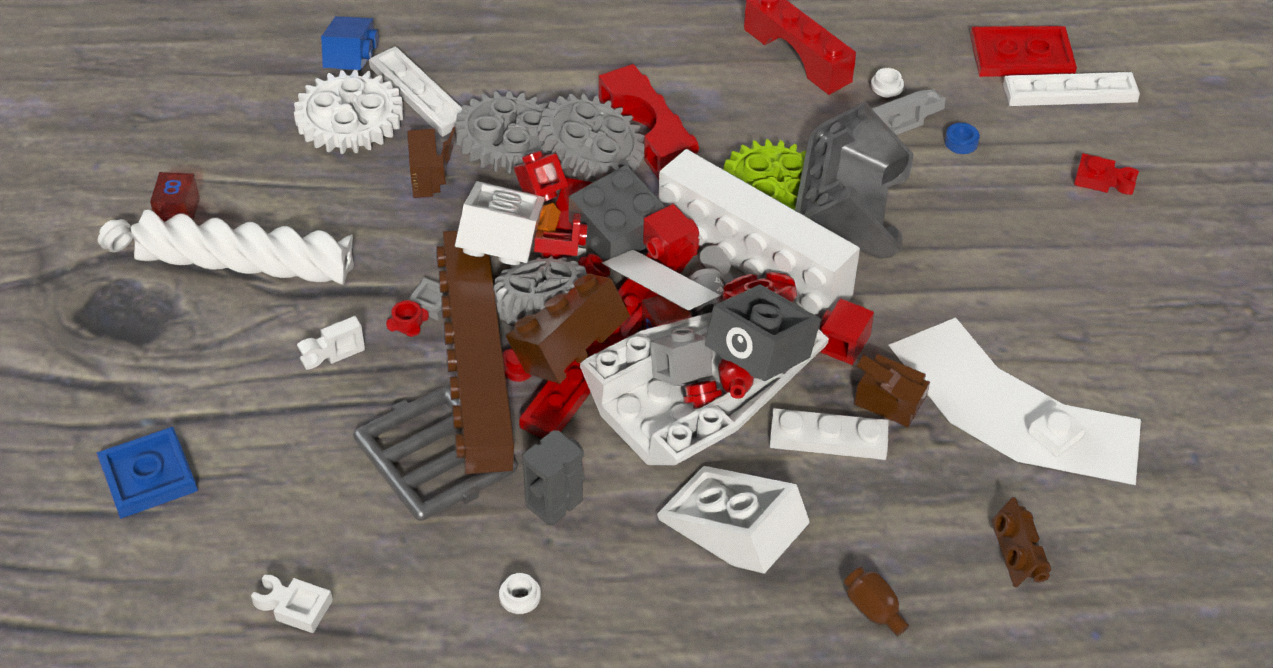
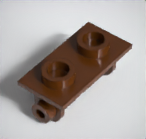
(1016, 538)

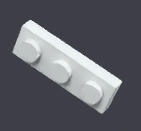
(829, 434)

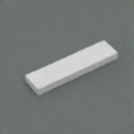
(417, 89)
(1071, 89)

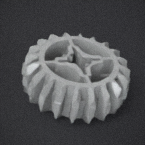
(530, 284)

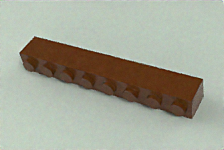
(476, 360)

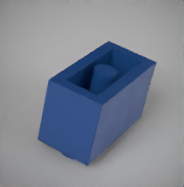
(348, 43)

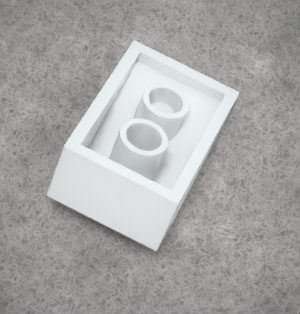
(499, 223)
(738, 516)

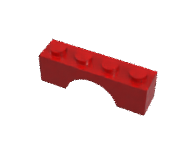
(825, 57)
(636, 96)

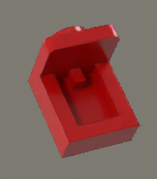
(560, 243)

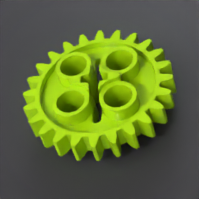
(769, 169)

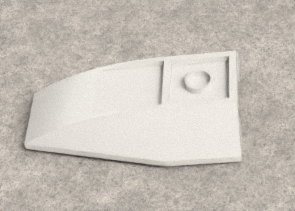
(653, 412)

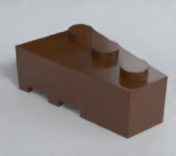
(567, 326)

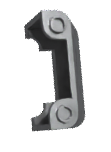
(848, 179)

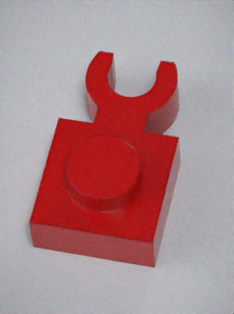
(1100, 174)

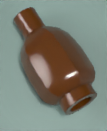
(875, 599)

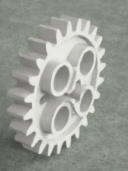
(348, 111)

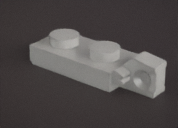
(910, 110)

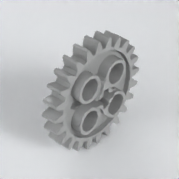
(500, 130)
(590, 136)

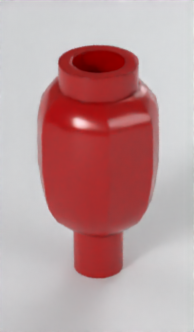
(734, 379)

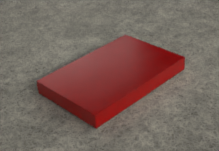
(1022, 50)

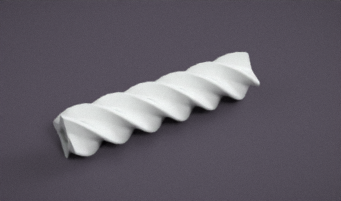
(244, 249)

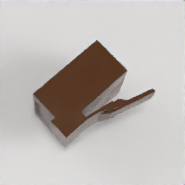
(426, 166)
(891, 389)

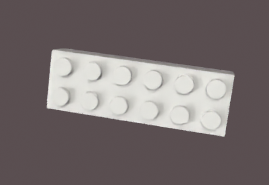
(761, 232)

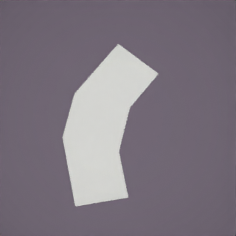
(1001, 407)

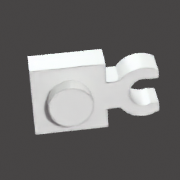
(336, 343)
(296, 605)

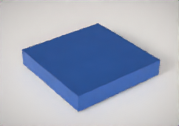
(147, 472)

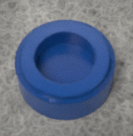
(962, 138)

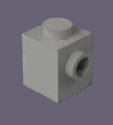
(681, 357)

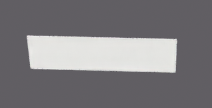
(661, 279)

